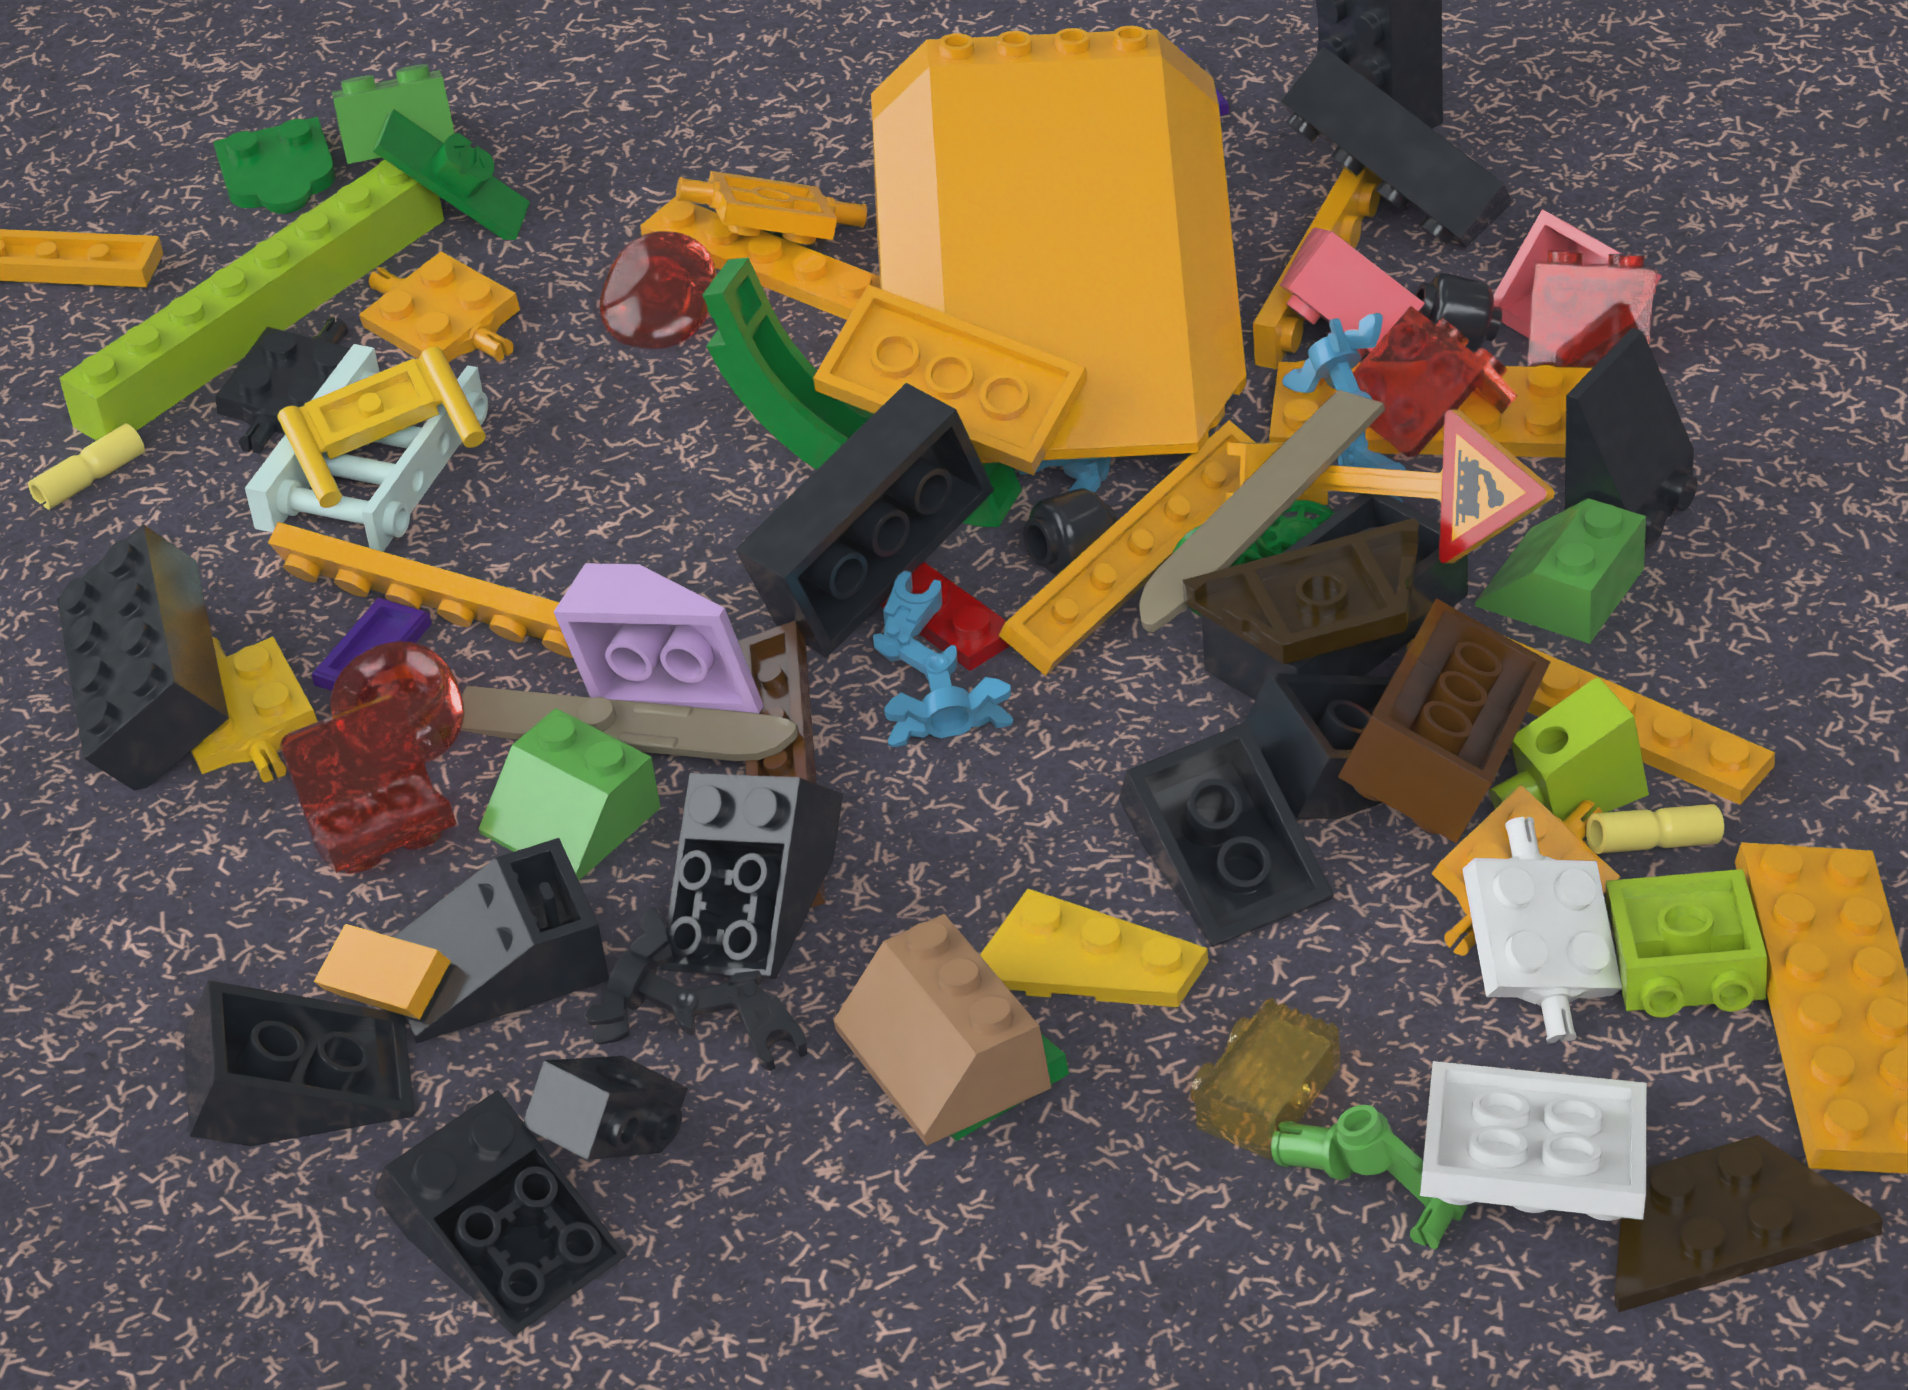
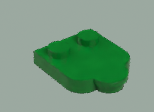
(276, 165)

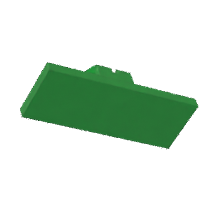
(453, 173)

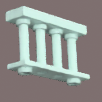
(283, 489)

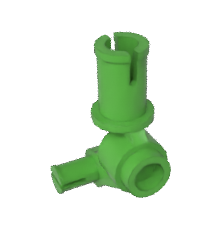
(1364, 1145)

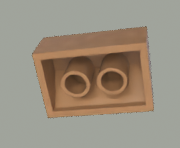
(942, 1032)

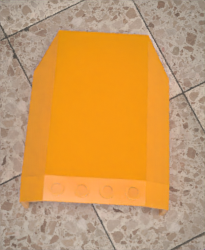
(1074, 208)

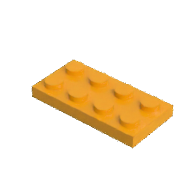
(1001, 388)

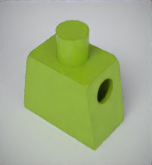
(1579, 753)

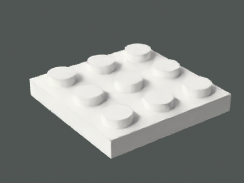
(1536, 1141)

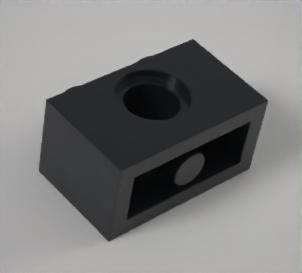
(605, 1107)

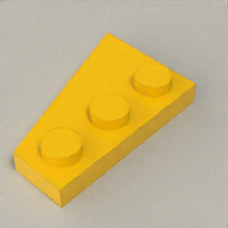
(1079, 951)

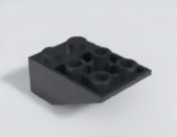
(747, 870)
(512, 939)
(497, 1215)

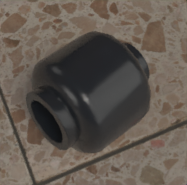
(1463, 304)
(1065, 527)

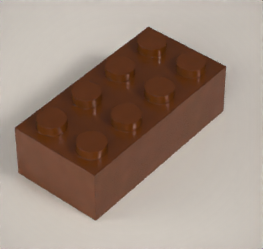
(1445, 721)

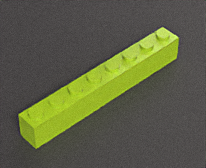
(264, 288)

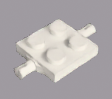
(1541, 929)

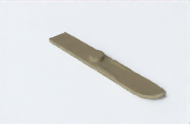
(1258, 502)
(639, 724)

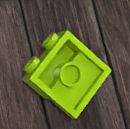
(1687, 942)

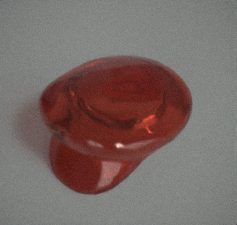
(657, 290)
(418, 680)

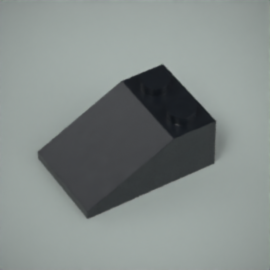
(1628, 438)
(1307, 733)
(1223, 835)
(291, 1066)

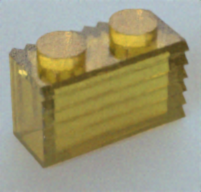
(1265, 1076)

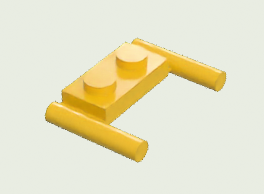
(373, 411)

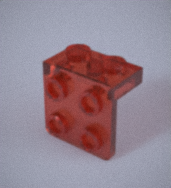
(1587, 307)
(1423, 373)
(364, 785)

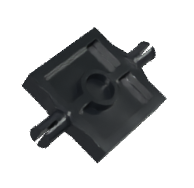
(276, 374)

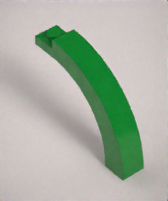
(780, 388)

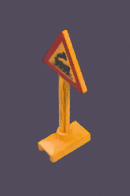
(1479, 487)

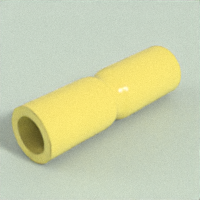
(92, 463)
(1646, 829)

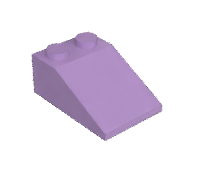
(653, 641)

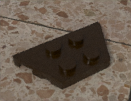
(1315, 594)
(1731, 1217)

